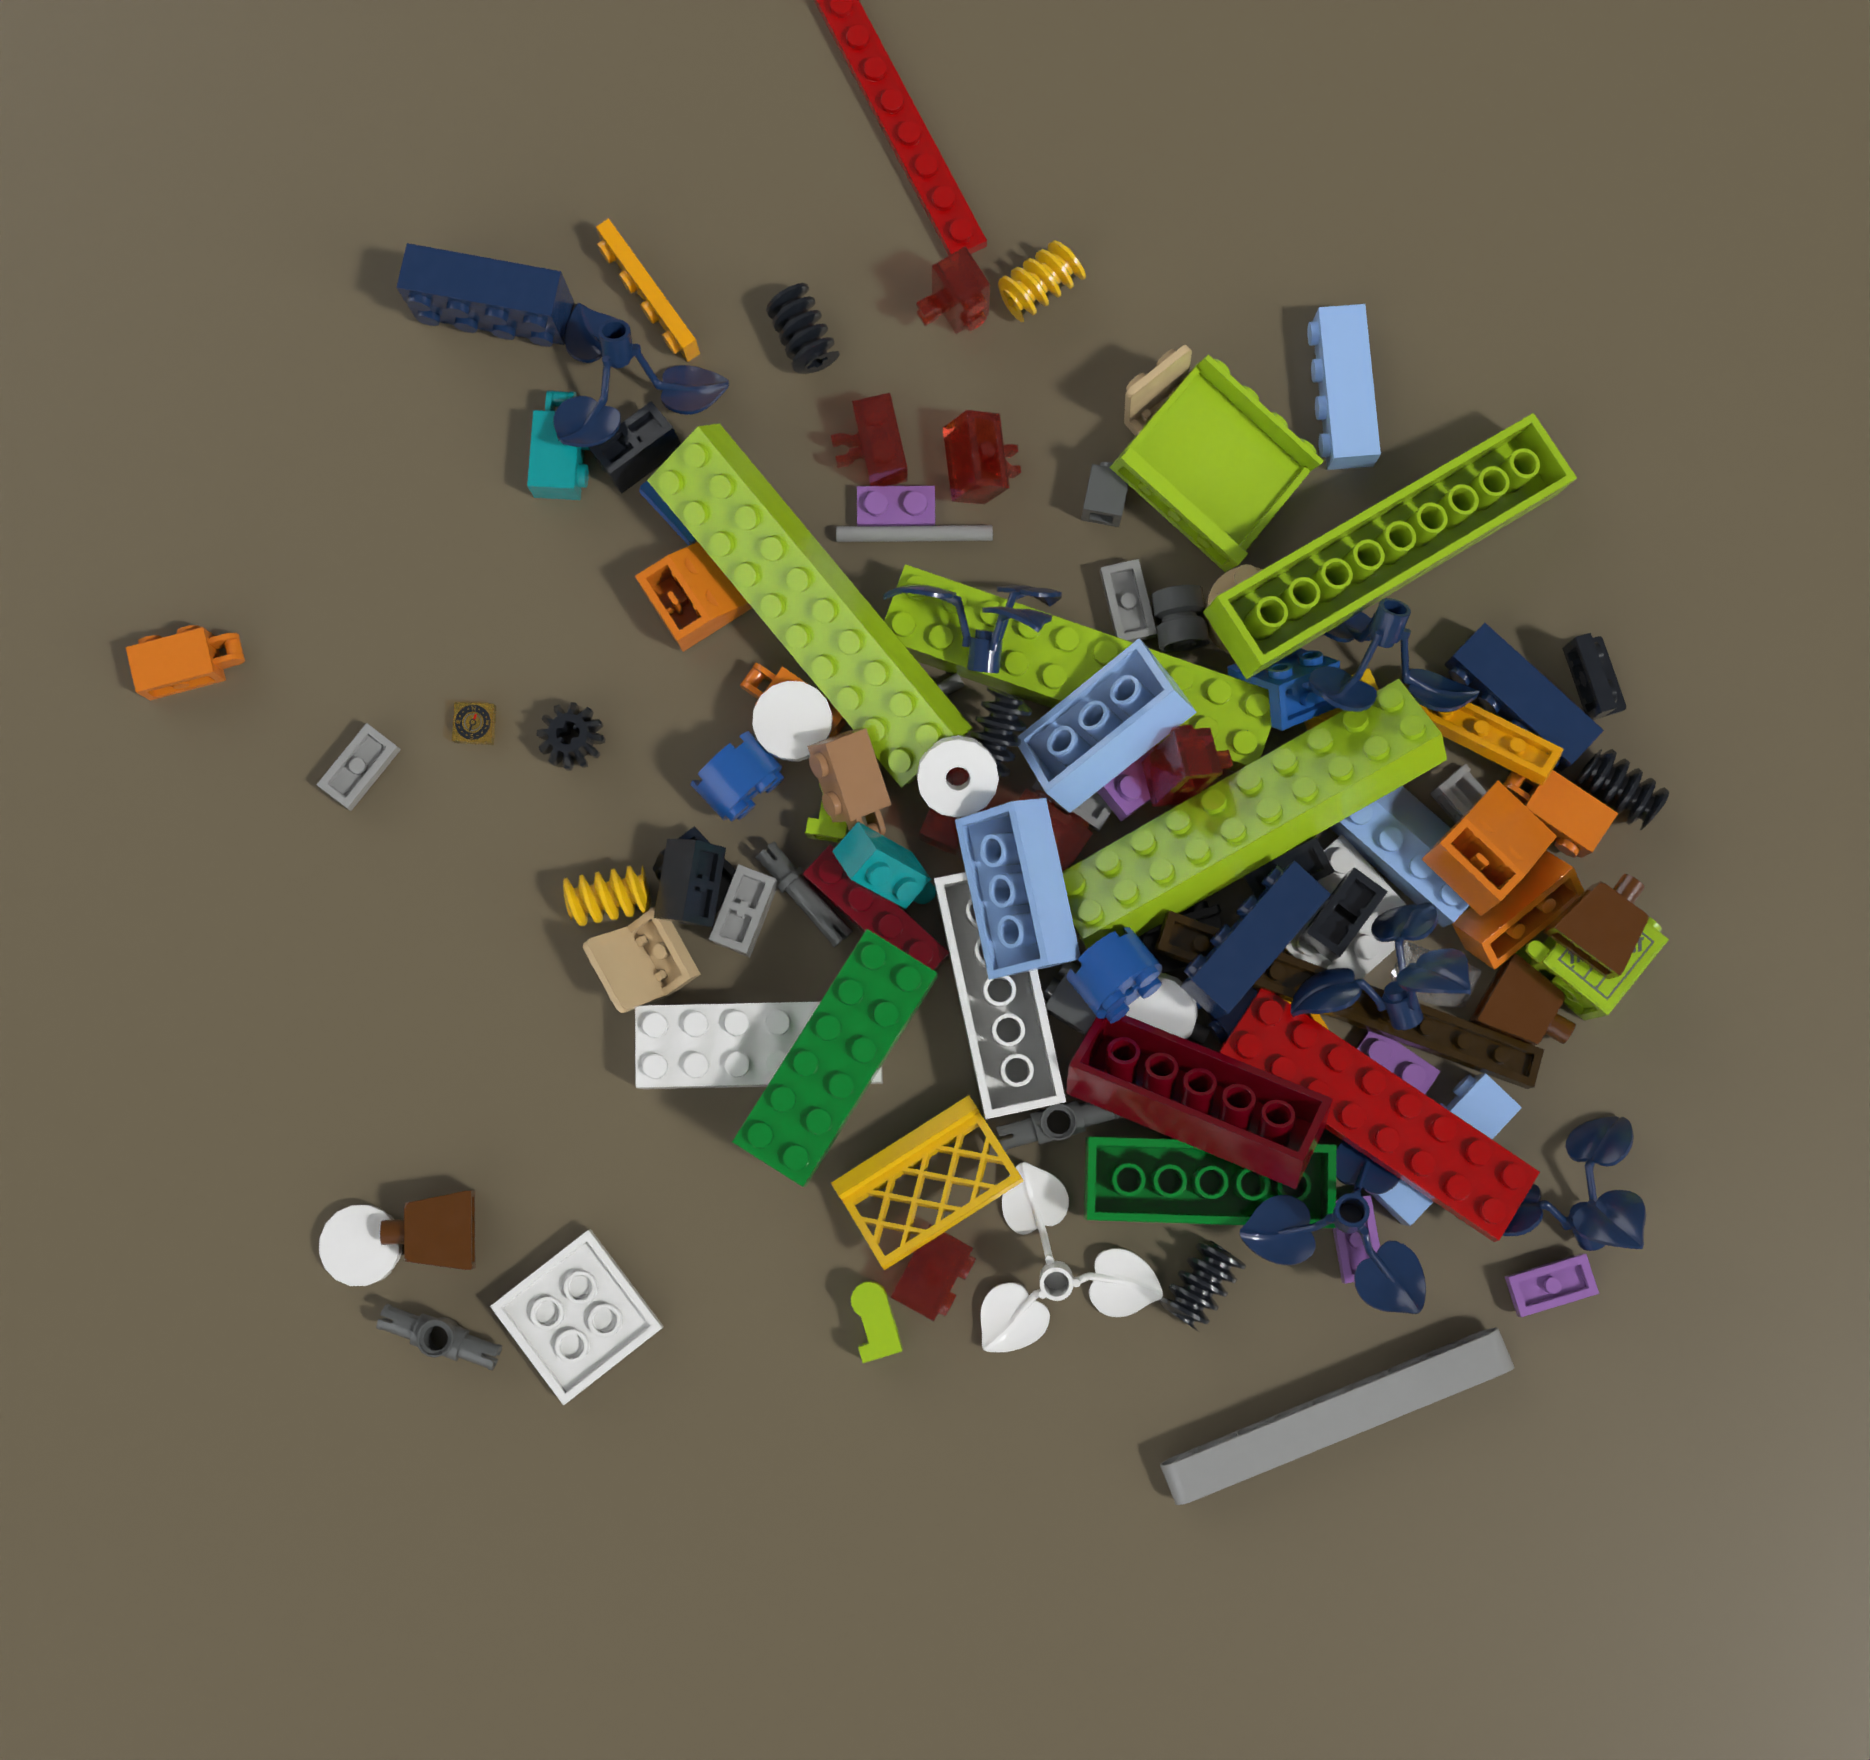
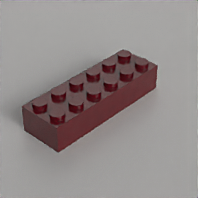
(1199, 1097)

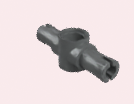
(1036, 1127)
(419, 1331)

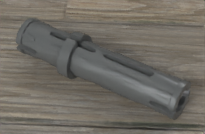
(804, 894)

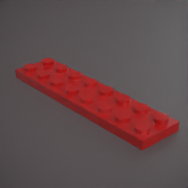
(1386, 1116)

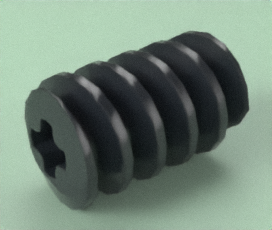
(798, 330)
(1000, 727)
(1623, 787)
(1202, 1284)

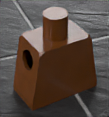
(1602, 925)
(1523, 1005)
(436, 1231)

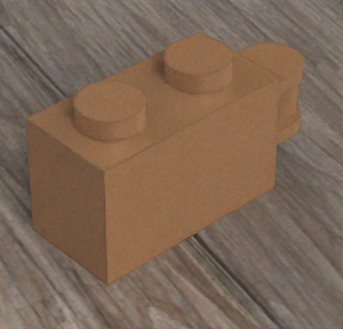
(850, 779)

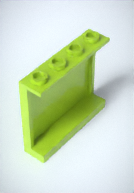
(1216, 462)

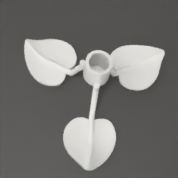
(1119, 1285)

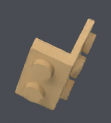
(1150, 391)
(641, 962)

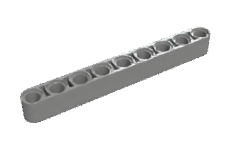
(1336, 1416)

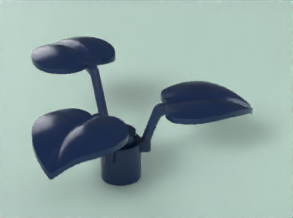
(595, 335)
(1384, 630)
(987, 645)
(1432, 973)
(1616, 1215)
(1282, 1235)

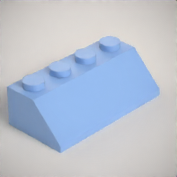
(1104, 726)
(1394, 839)
(1017, 888)

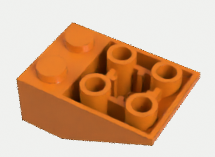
(691, 595)
(1490, 849)

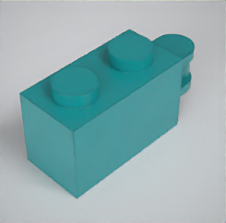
(554, 468)
(884, 867)

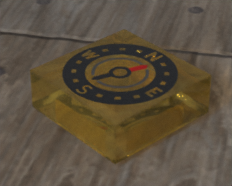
(474, 723)

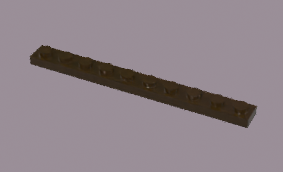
(1436, 1034)

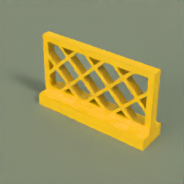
(910, 1152)

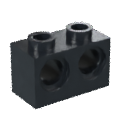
(1343, 914)

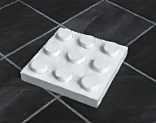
(1364, 950)
(577, 1316)

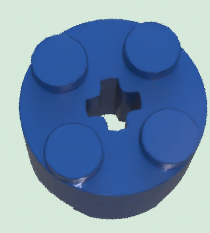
(737, 777)
(1116, 974)

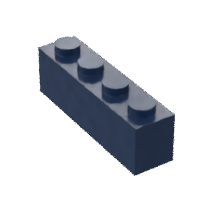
(1521, 694)
(1254, 940)

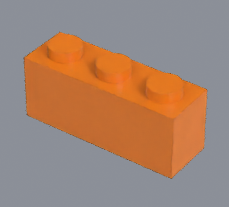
(1522, 914)

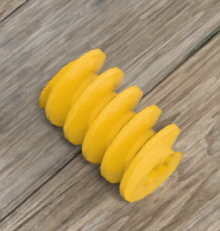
(1038, 278)
(607, 896)

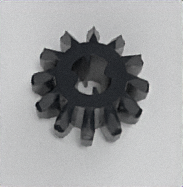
(561, 727)

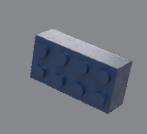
(485, 295)

